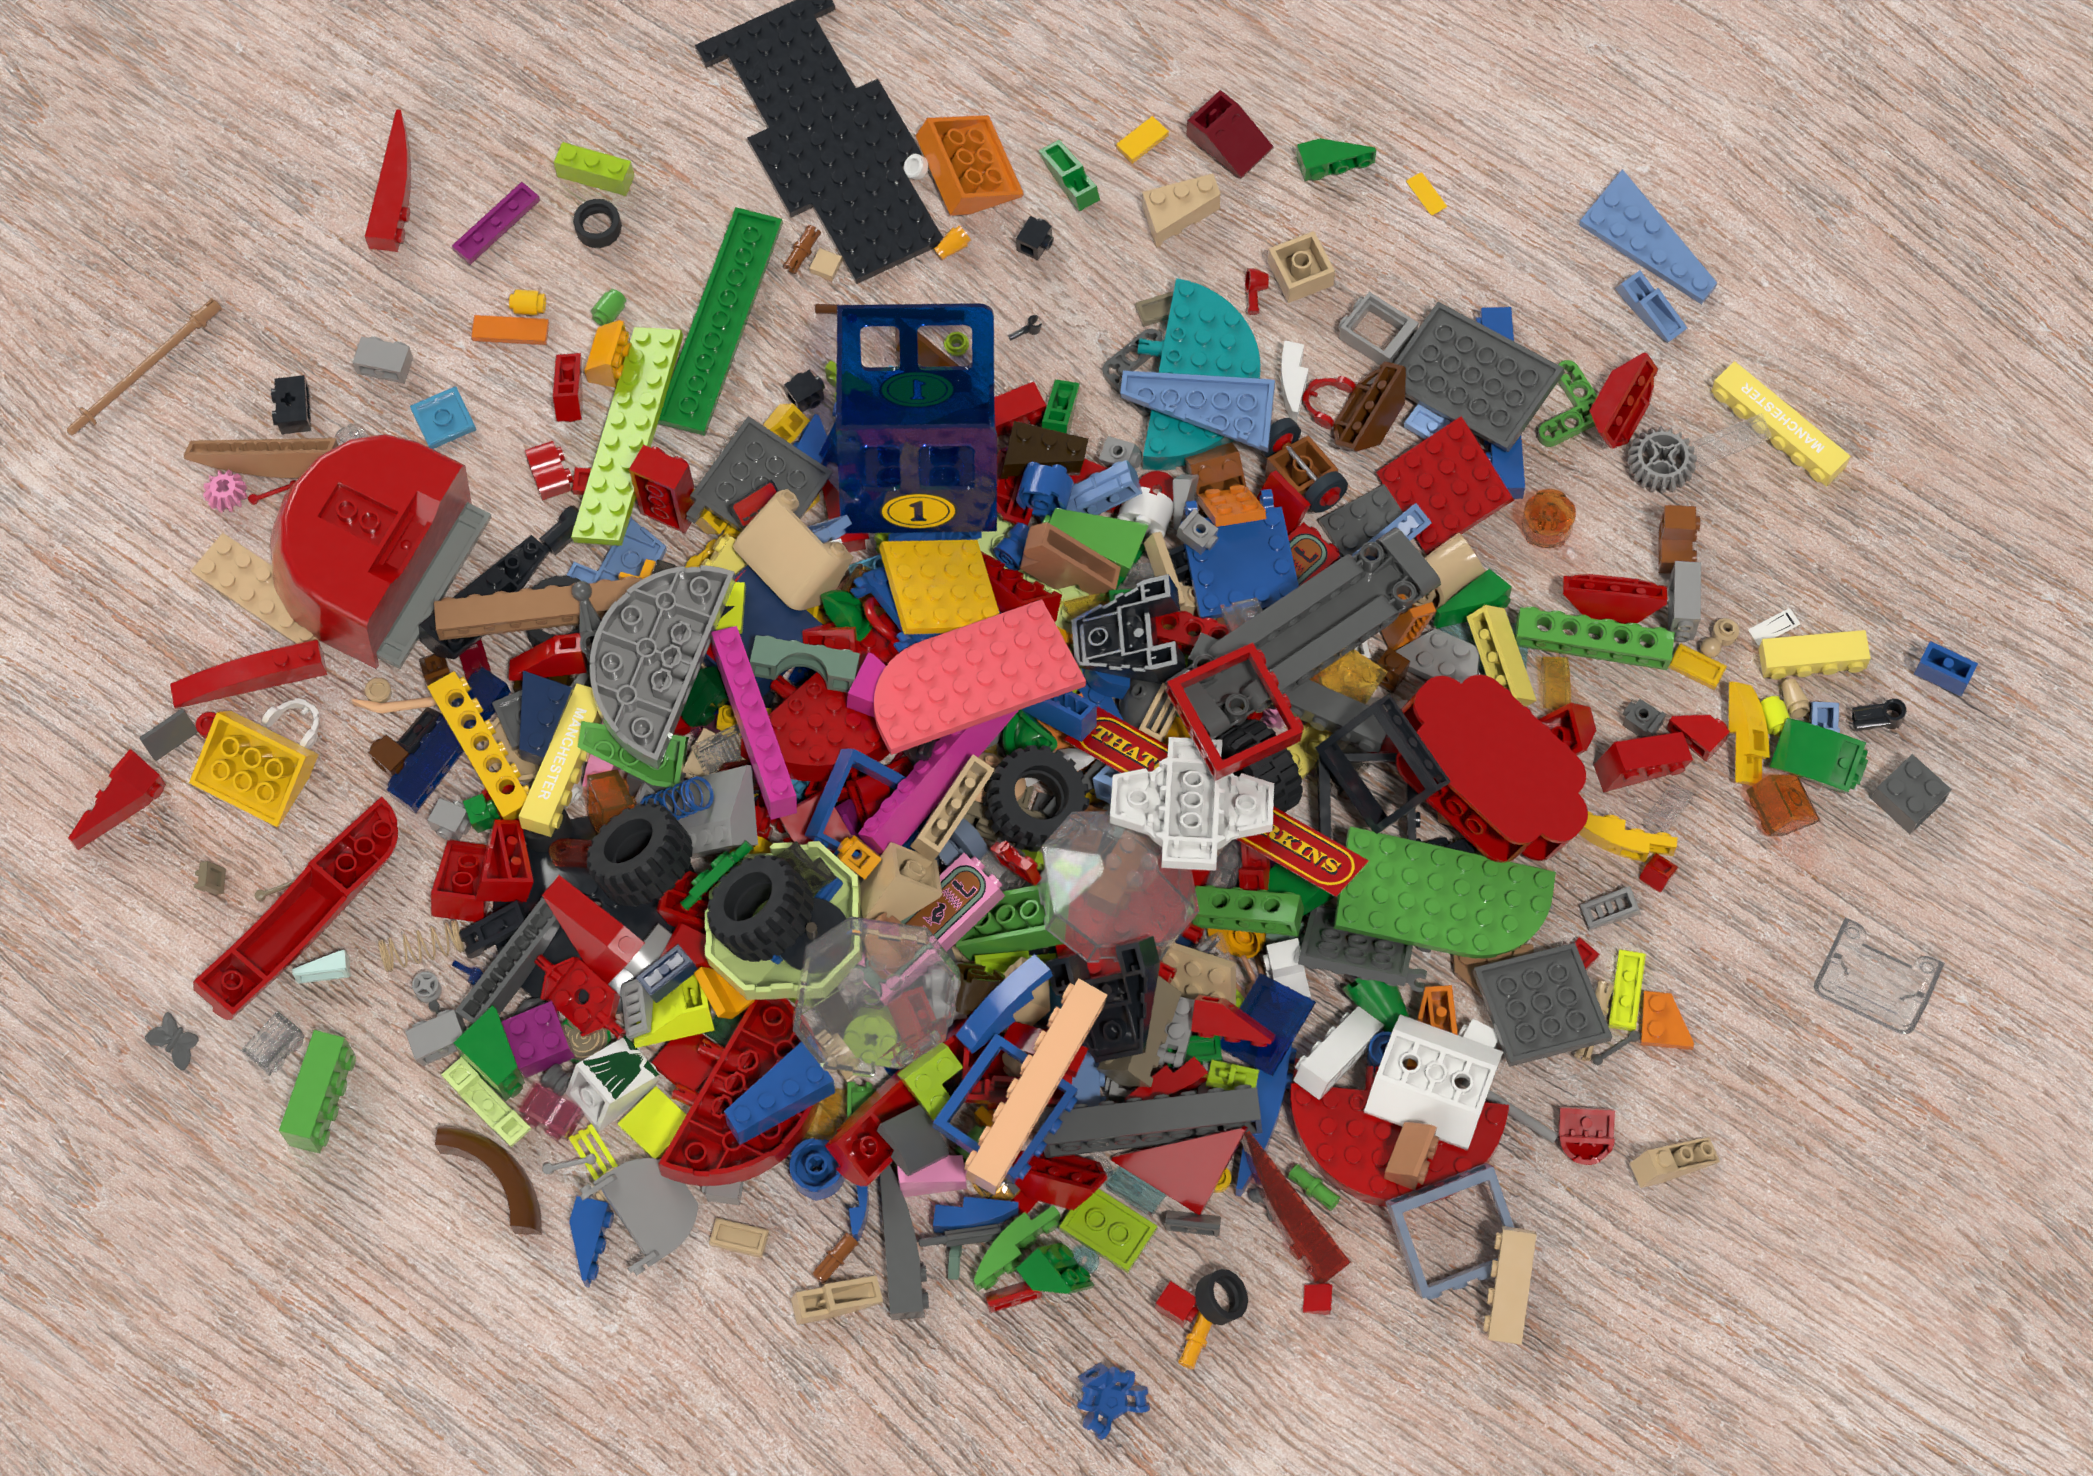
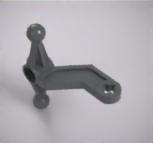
(588, 616)

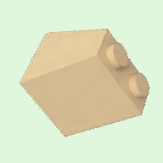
(900, 884)

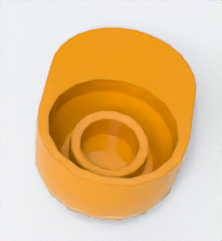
(1242, 942)

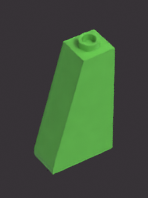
(1110, 537)

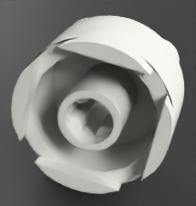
(1148, 509)

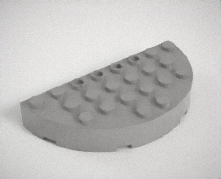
(652, 653)

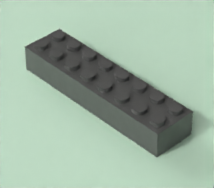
(1152, 1121)

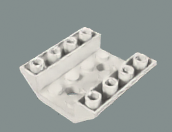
(1429, 1091)

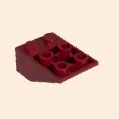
(1228, 134)

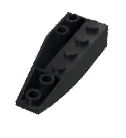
(506, 575)

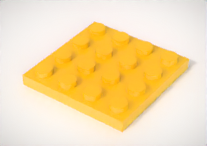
(938, 584)

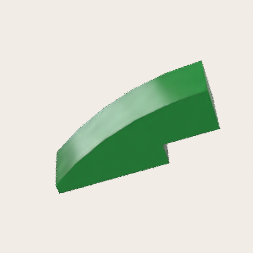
(1070, 175)

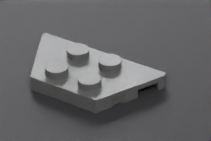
(1441, 655)

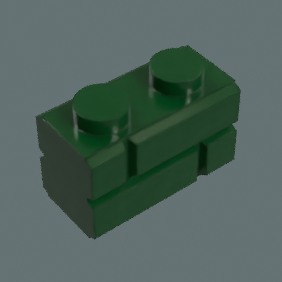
(705, 697)

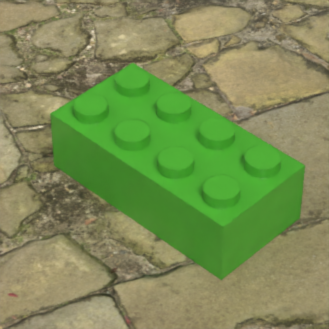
(1009, 926)
(317, 1092)

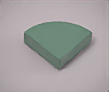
(954, 1262)

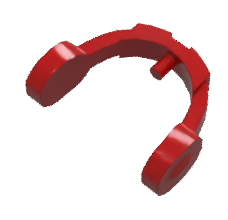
(1342, 383)

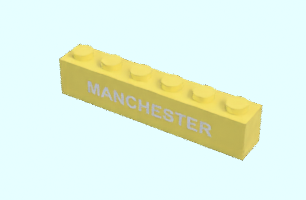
(1789, 429)
(560, 766)

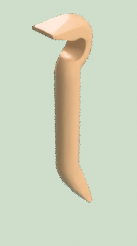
(396, 705)

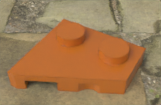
(1663, 1022)

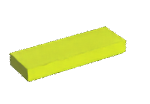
(1627, 990)

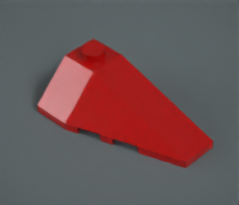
(130, 790)

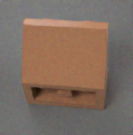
(1409, 1158)

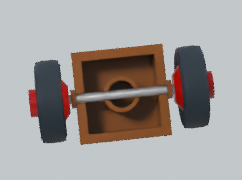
(1304, 466)

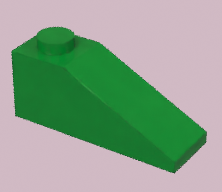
(1061, 406)
(1484, 590)

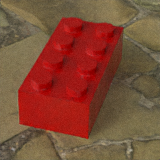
(662, 487)

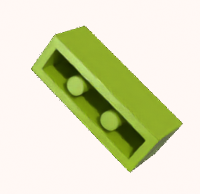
(594, 169)

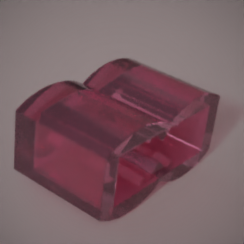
(551, 1112)

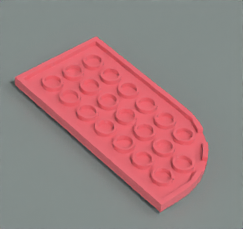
(973, 676)

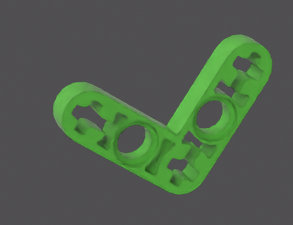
(1580, 409)

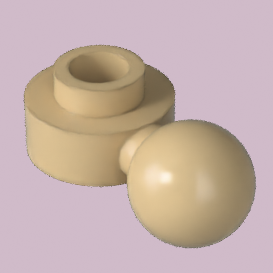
(1712, 646)

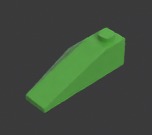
(599, 742)

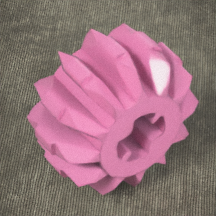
(228, 482)

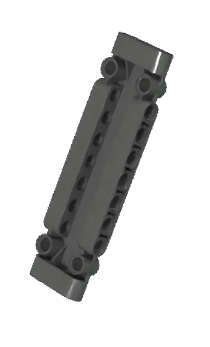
(1312, 628)

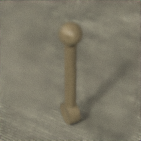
(260, 895)

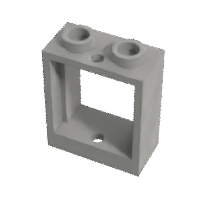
(1389, 314)
(1684, 600)

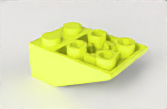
(679, 1015)

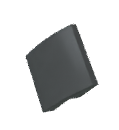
(913, 1140)

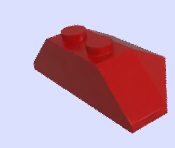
(1624, 400)
(1006, 496)
(1614, 597)
(674, 913)
(1061, 1180)

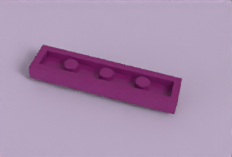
(496, 223)

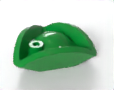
(846, 611)
(1026, 731)

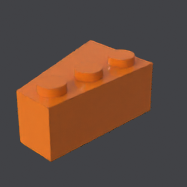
(1438, 1011)

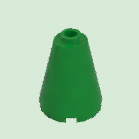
(1378, 1000)

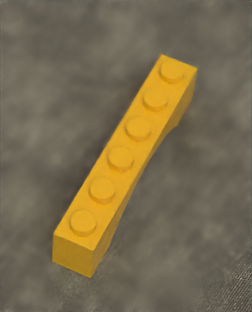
(785, 422)

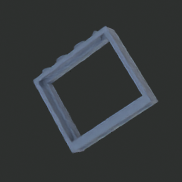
(1434, 1192)

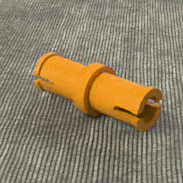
(1195, 1342)

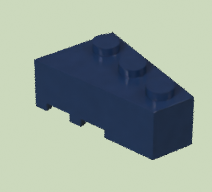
(540, 715)

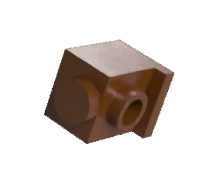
(1397, 669)

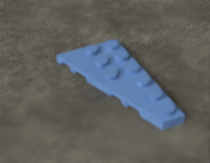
(1217, 403)

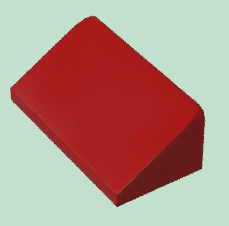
(1011, 1296)

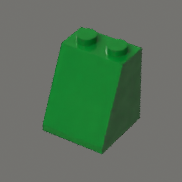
(490, 1054)

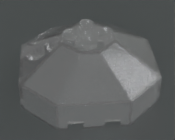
(1111, 888)
(874, 996)

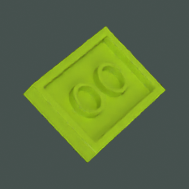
(1109, 1229)

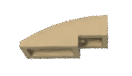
(836, 1299)

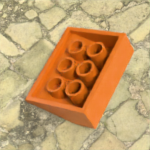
(968, 163)

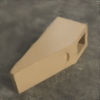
(1673, 1161)

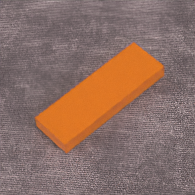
(510, 330)

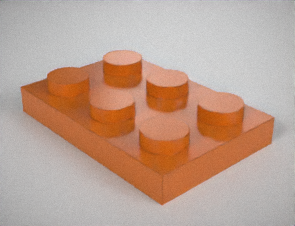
(1231, 506)

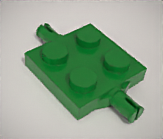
(707, 879)

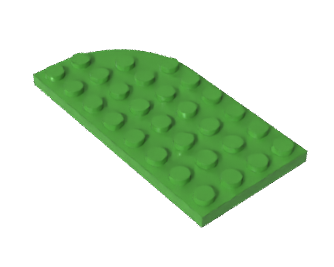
(1441, 897)

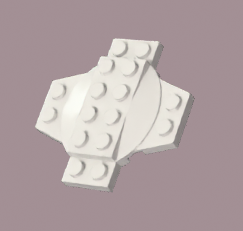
(1188, 809)

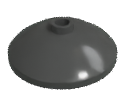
(1138, 701)

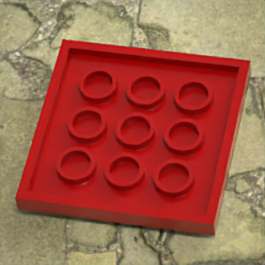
(1448, 481)

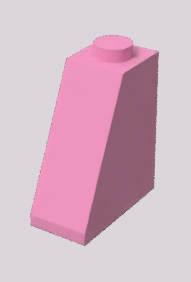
(937, 1178)

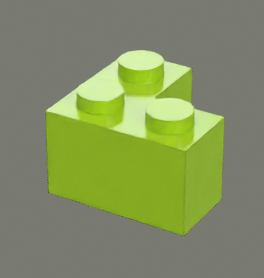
(926, 1076)

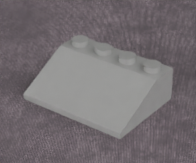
(728, 819)

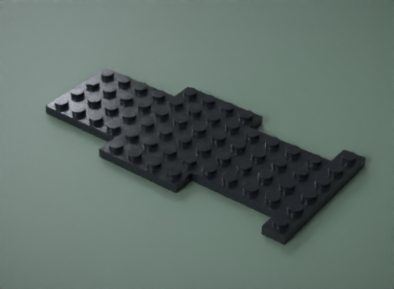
(828, 139)

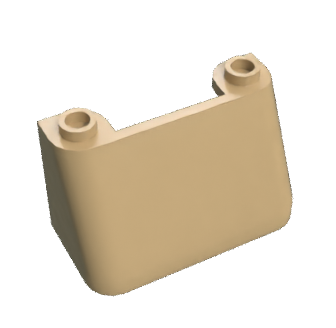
(790, 554)

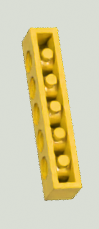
(451, 688)

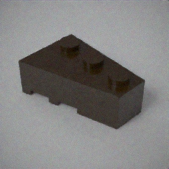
(1042, 446)

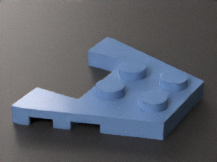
(628, 558)

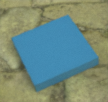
(443, 418)

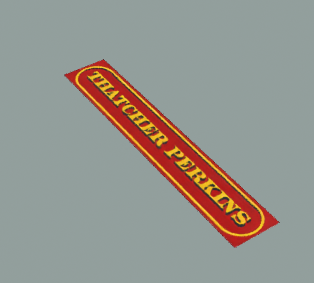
(1289, 843)

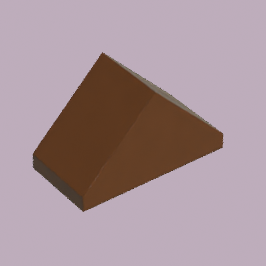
(434, 668)

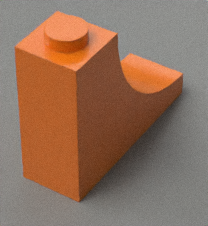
(1408, 625)

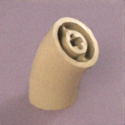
(1456, 568)

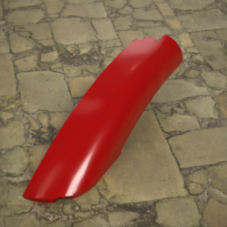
(300, 912)
(858, 1145)

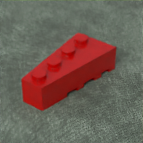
(1014, 592)

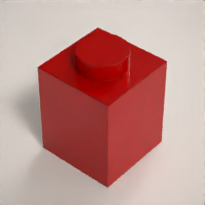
(1177, 1304)

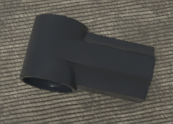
(560, 534)
(1877, 717)

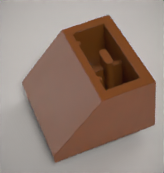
(1216, 469)

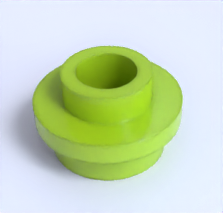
(956, 337)

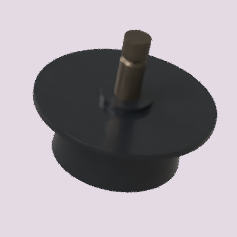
(824, 918)

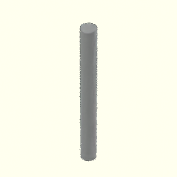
(1520, 1116)

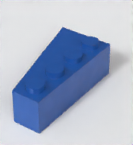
(780, 1094)

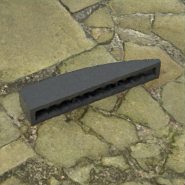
(511, 965)
(902, 1255)

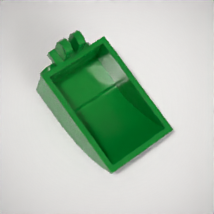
(1820, 756)

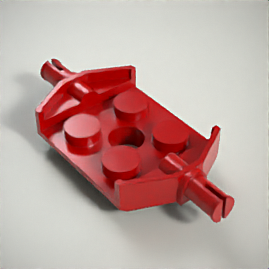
(563, 986)

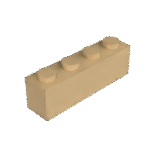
(952, 808)
(1511, 1285)

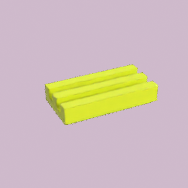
(582, 1134)

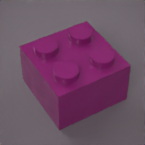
(538, 1039)

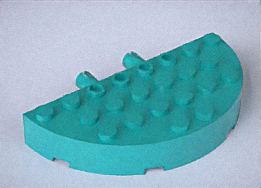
(1201, 339)

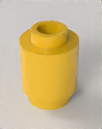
(527, 302)

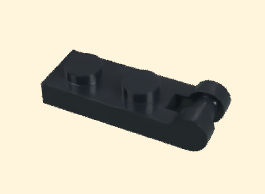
(493, 929)

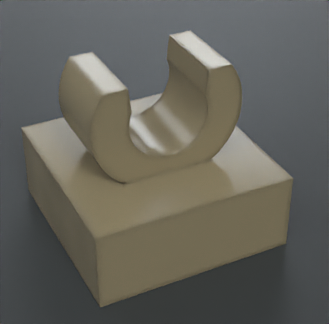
(210, 878)

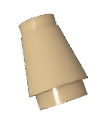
(1795, 699)

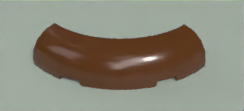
(520, 1193)

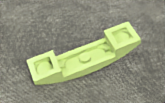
(485, 1102)

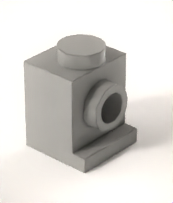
(1198, 541)

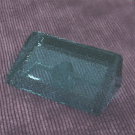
(1135, 1191)

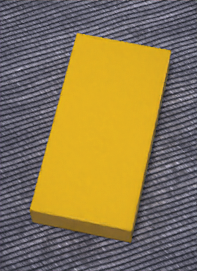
(1142, 139)
(1697, 666)

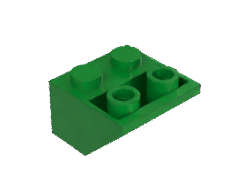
(1054, 1271)

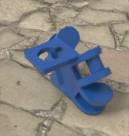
(1108, 1399)

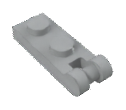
(1178, 1034)

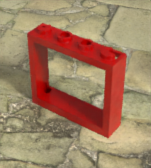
(1218, 767)

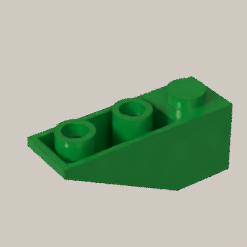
(1329, 157)

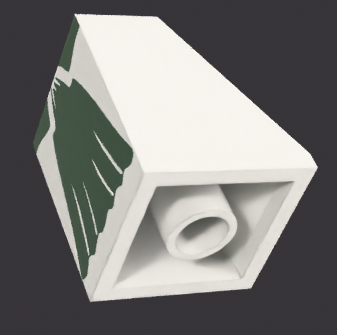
(611, 1082)

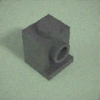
(1643, 726)

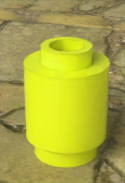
(1775, 714)

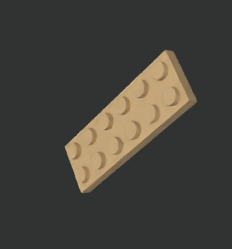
(249, 584)

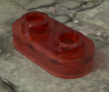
(573, 854)

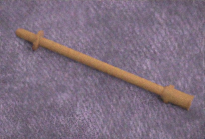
(196, 320)

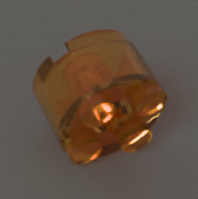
(1548, 519)

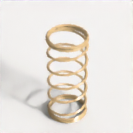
(389, 965)

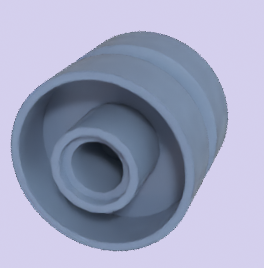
(963, 840)

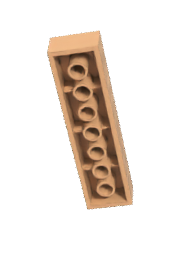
(1036, 1086)

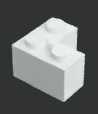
(1283, 965)

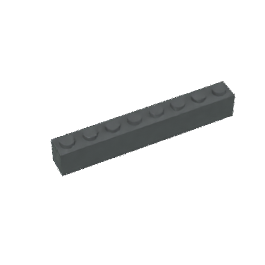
(1321, 707)

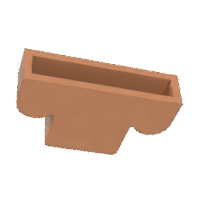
(1066, 562)

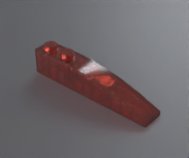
(1293, 1217)

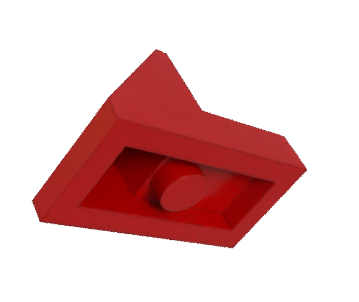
(832, 637)

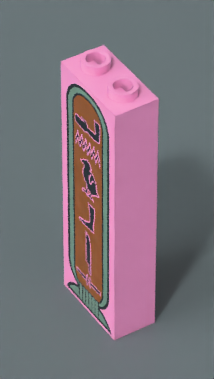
(964, 901)

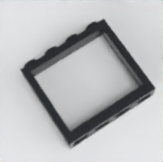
(1410, 747)
(1324, 799)

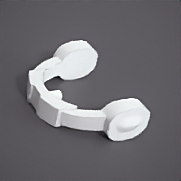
(274, 713)

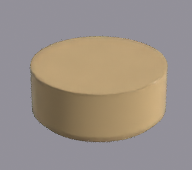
(378, 690)

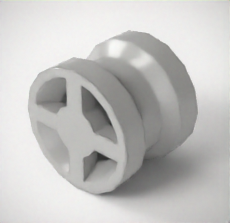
(424, 981)

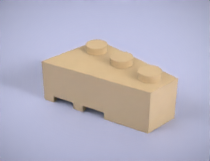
(1179, 205)

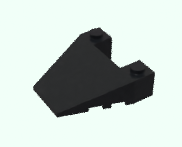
(1123, 634)
(1126, 1016)

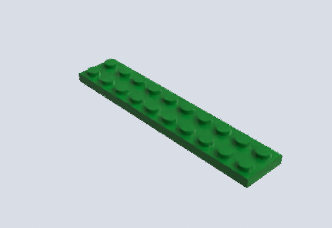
(720, 321)

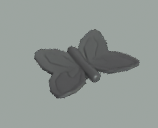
(177, 1040)

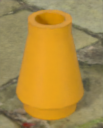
(953, 242)

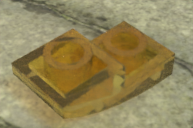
(1556, 682)

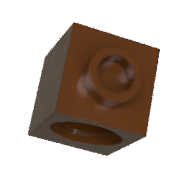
(388, 755)

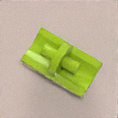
(1230, 1076)

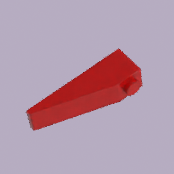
(596, 935)

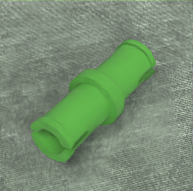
(1314, 1187)

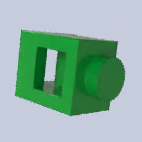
(481, 812)

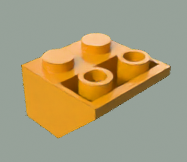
(608, 354)

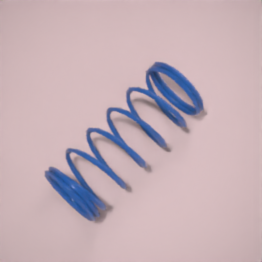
(693, 806)

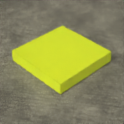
(653, 1123)

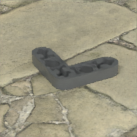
(1119, 361)

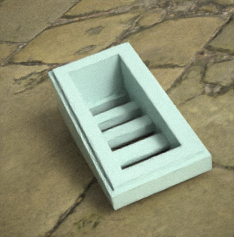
(325, 968)

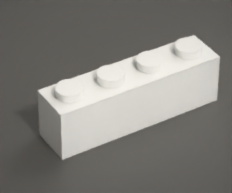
(1337, 1052)

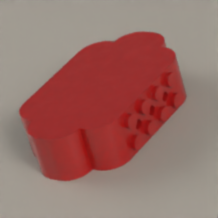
(1507, 771)

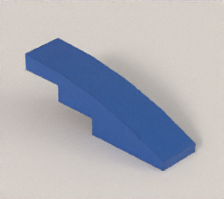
(1006, 999)

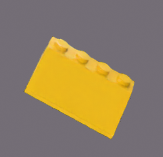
(252, 767)

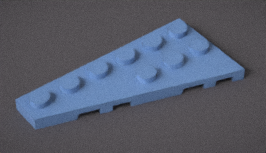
(1638, 231)

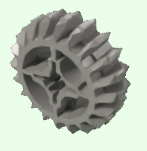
(1664, 447)

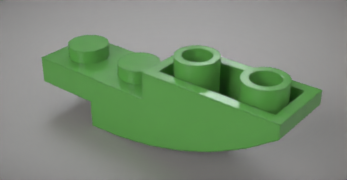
(1005, 1253)

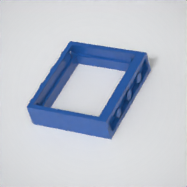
(847, 759)
(1037, 1145)

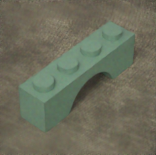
(774, 656)

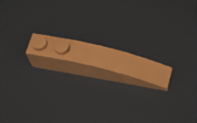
(260, 456)

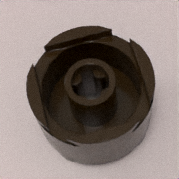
(975, 986)

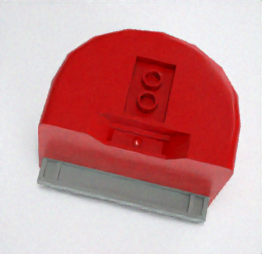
(373, 544)

